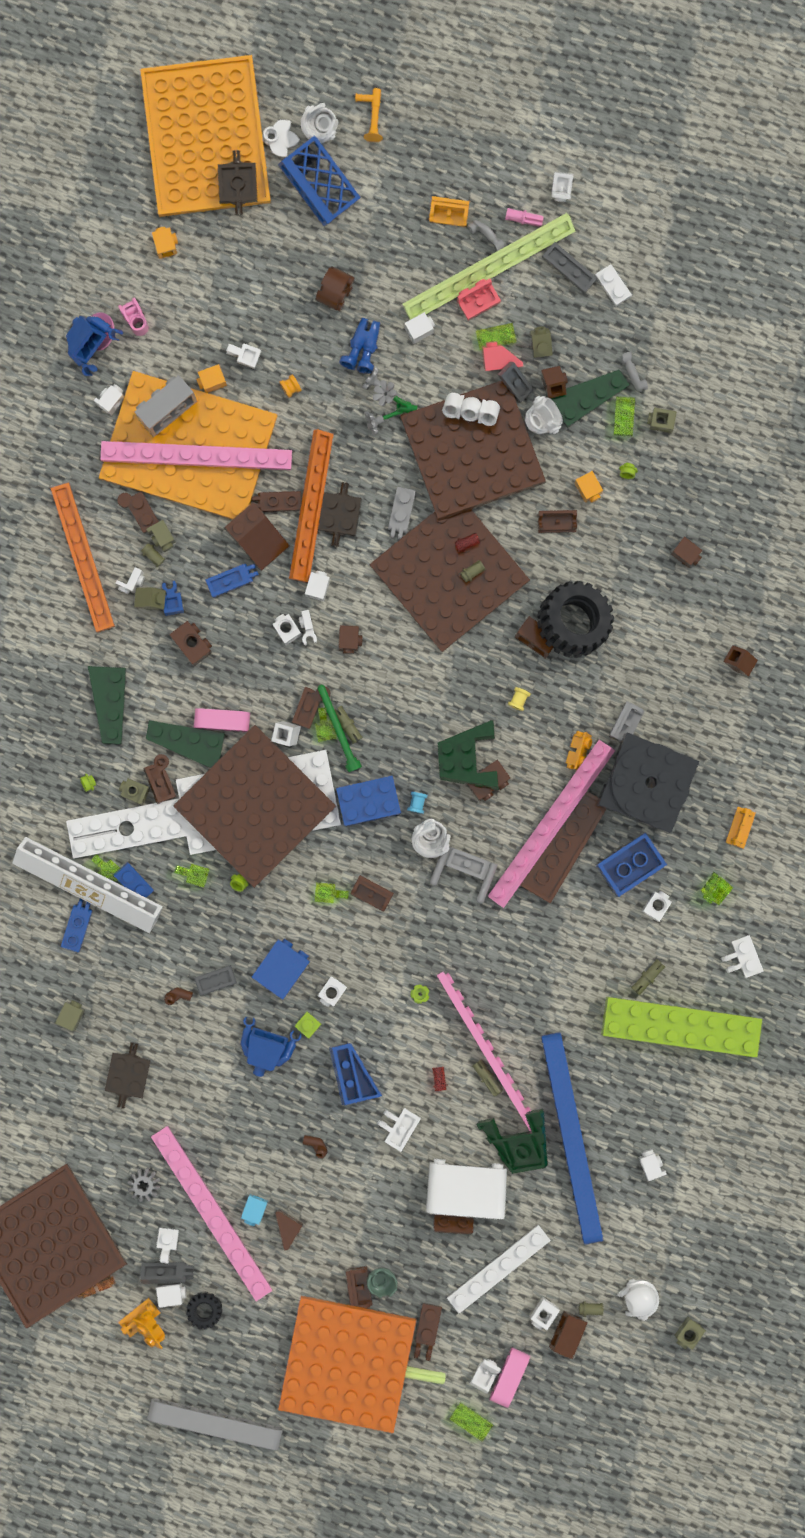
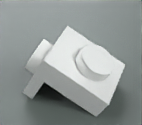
(562, 186)
(135, 580)
(485, 1375)

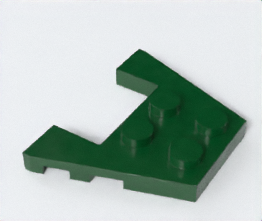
(459, 758)
(522, 1150)

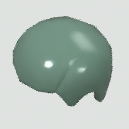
(377, 1286)

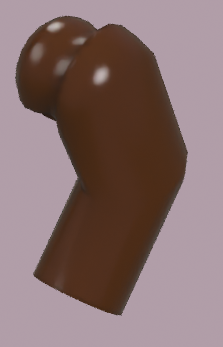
(317, 1144)

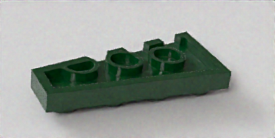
(589, 395)
(189, 742)

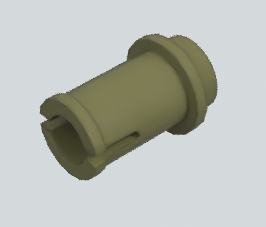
(152, 555)
(472, 571)
(591, 1309)

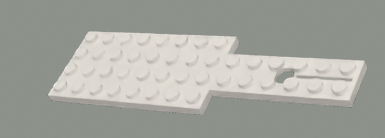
(163, 822)

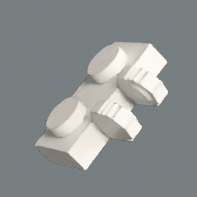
(746, 957)
(402, 1128)

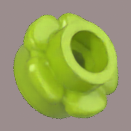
(628, 471)
(88, 782)
(238, 882)
(419, 988)

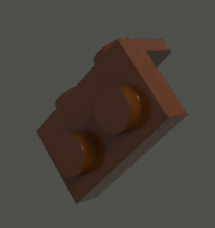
(453, 1224)

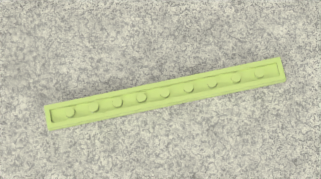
(490, 266)

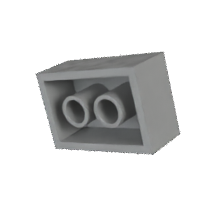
(165, 405)

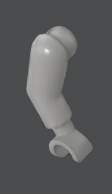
(485, 230)
(632, 372)

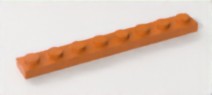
(311, 506)
(82, 557)

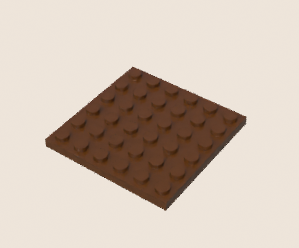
(472, 462)
(427, 579)
(254, 806)
(52, 1246)

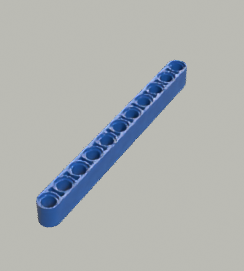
(572, 1138)

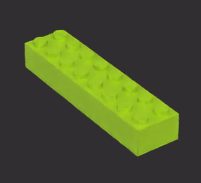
(681, 1027)

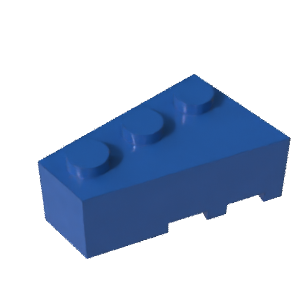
(351, 1075)

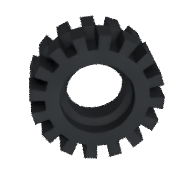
(198, 1321)

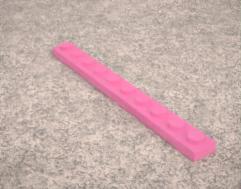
(196, 455)
(551, 823)
(485, 1046)
(211, 1213)

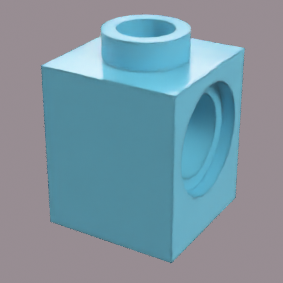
(254, 1210)

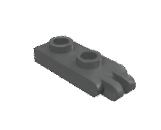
(166, 1273)

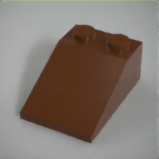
(256, 536)

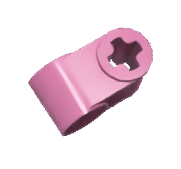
(133, 314)

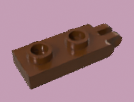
(278, 501)

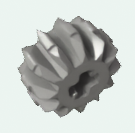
(146, 1178)

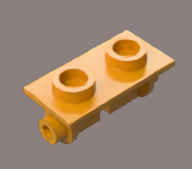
(581, 742)
(740, 827)
(127, 1323)
(150, 1330)

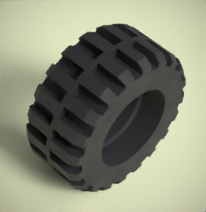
(594, 606)

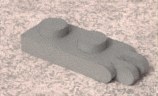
(401, 511)

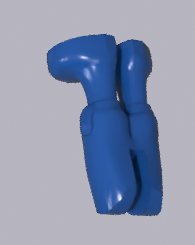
(365, 340)

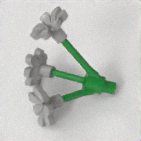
(384, 395)

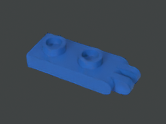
(231, 579)
(77, 926)

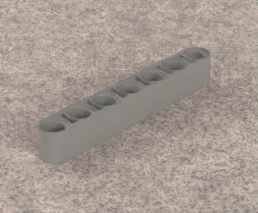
(215, 1425)

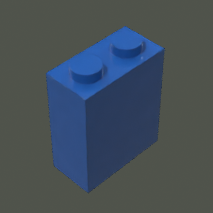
(281, 968)

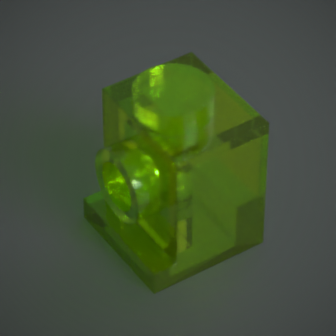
(722, 889)

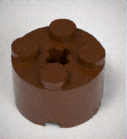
(334, 288)

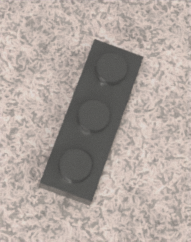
(569, 267)

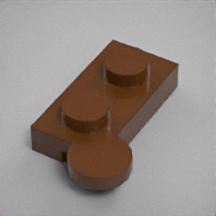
(140, 509)
(308, 707)
(159, 779)

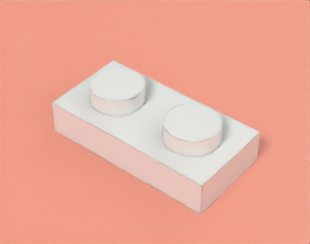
(613, 285)

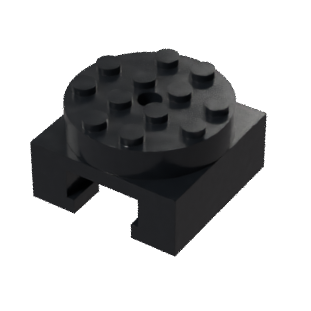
(626, 787)

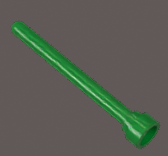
(352, 762)

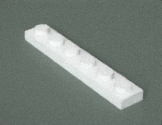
(498, 1269)

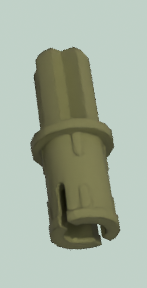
(487, 1078)

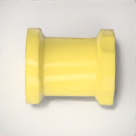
(519, 699)

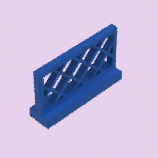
(305, 189)

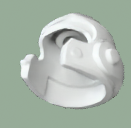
(319, 122)
(543, 416)
(430, 839)
(640, 1298)

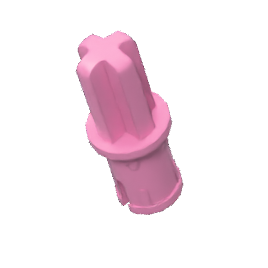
(524, 217)

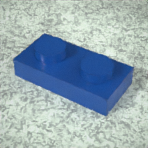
(133, 881)

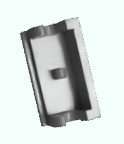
(626, 721)

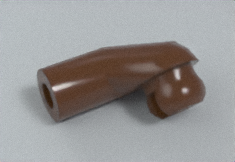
(176, 994)

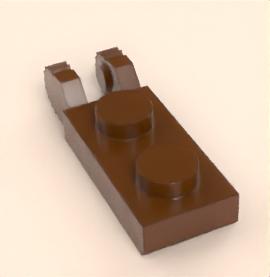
(427, 1329)

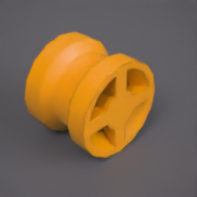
(290, 386)

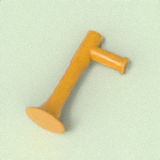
(372, 135)

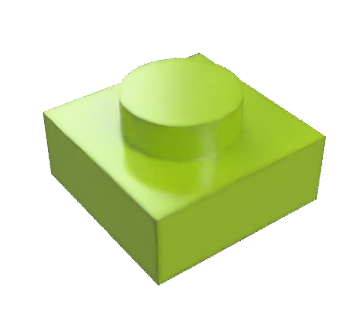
(307, 1025)

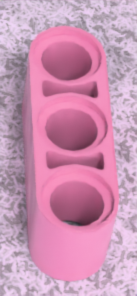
(222, 719)
(510, 1378)

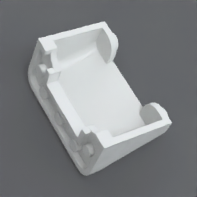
(466, 1190)

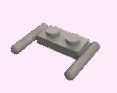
(467, 864)

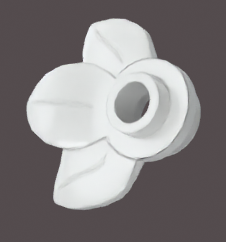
(283, 138)

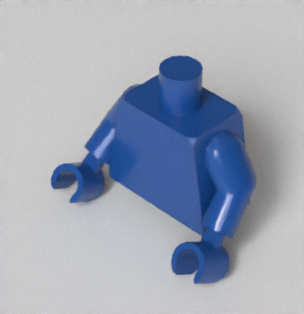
(85, 339)
(265, 1048)

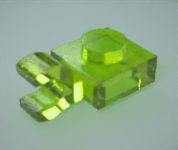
(324, 728)
(107, 869)
(195, 875)
(327, 893)

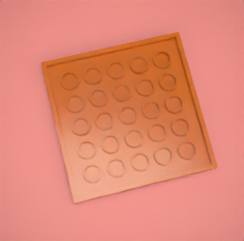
(347, 1364)

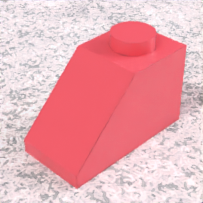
(497, 356)

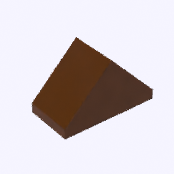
(288, 1228)

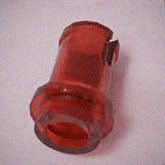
(467, 542)
(439, 1079)

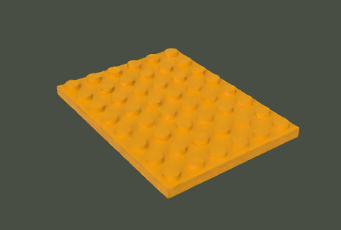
(194, 124)
(206, 423)

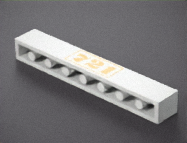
(87, 884)

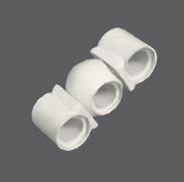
(471, 409)

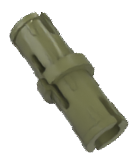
(348, 725)
(648, 977)

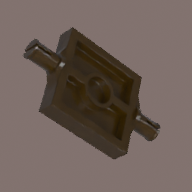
(237, 183)
(339, 514)
(127, 1075)

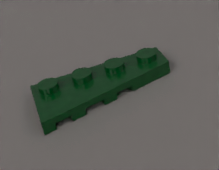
(109, 699)

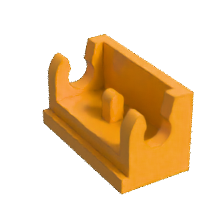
(449, 211)

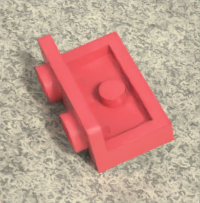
(478, 299)

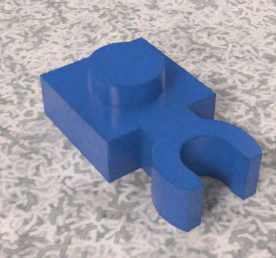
(173, 600)

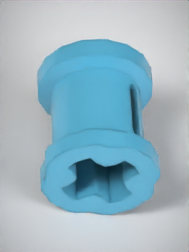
(417, 802)

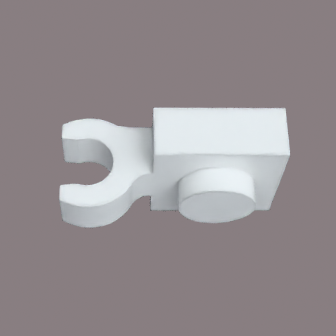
(246, 356)
(305, 622)
(167, 1241)

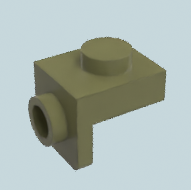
(541, 342)

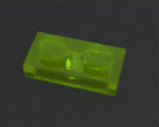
(502, 334)
(624, 416)
(471, 1421)

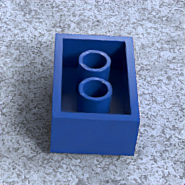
(368, 801)
(631, 865)

